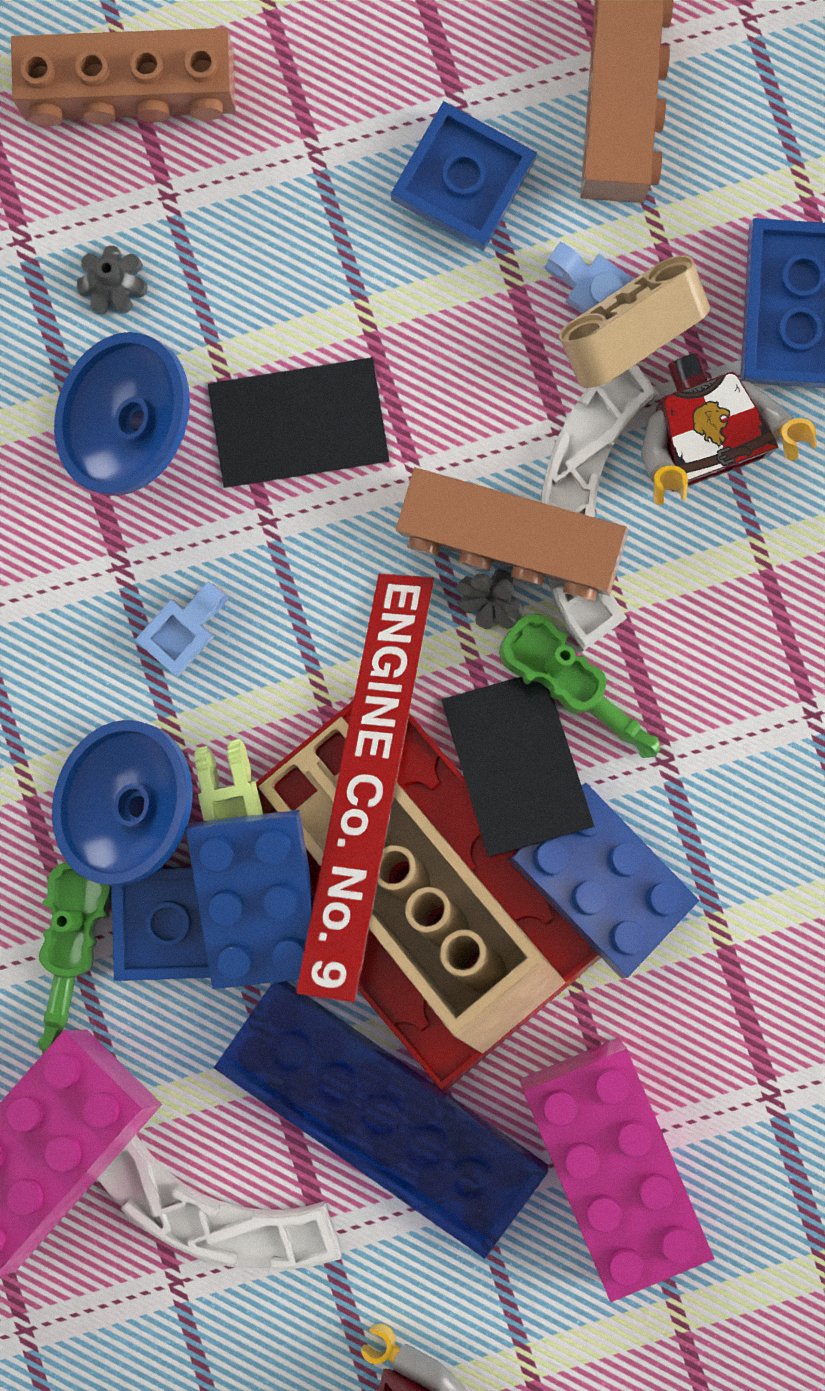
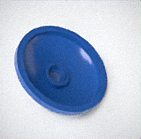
(121, 414)
(102, 799)

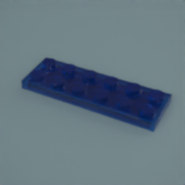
(382, 1117)

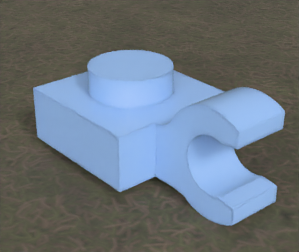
(589, 283)
(178, 632)

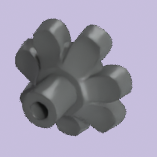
(111, 280)
(490, 598)

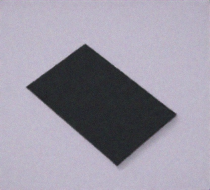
(298, 422)
(516, 765)

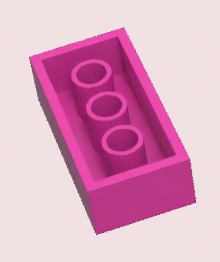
(60, 1136)
(616, 1169)

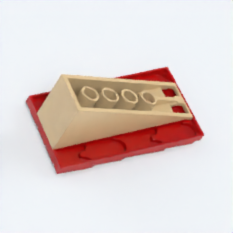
(453, 937)

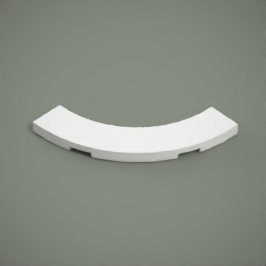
(574, 480)
(216, 1228)

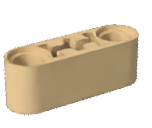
(634, 321)

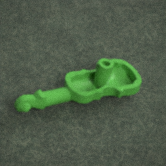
(539, 654)
(69, 941)

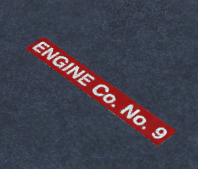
(365, 789)

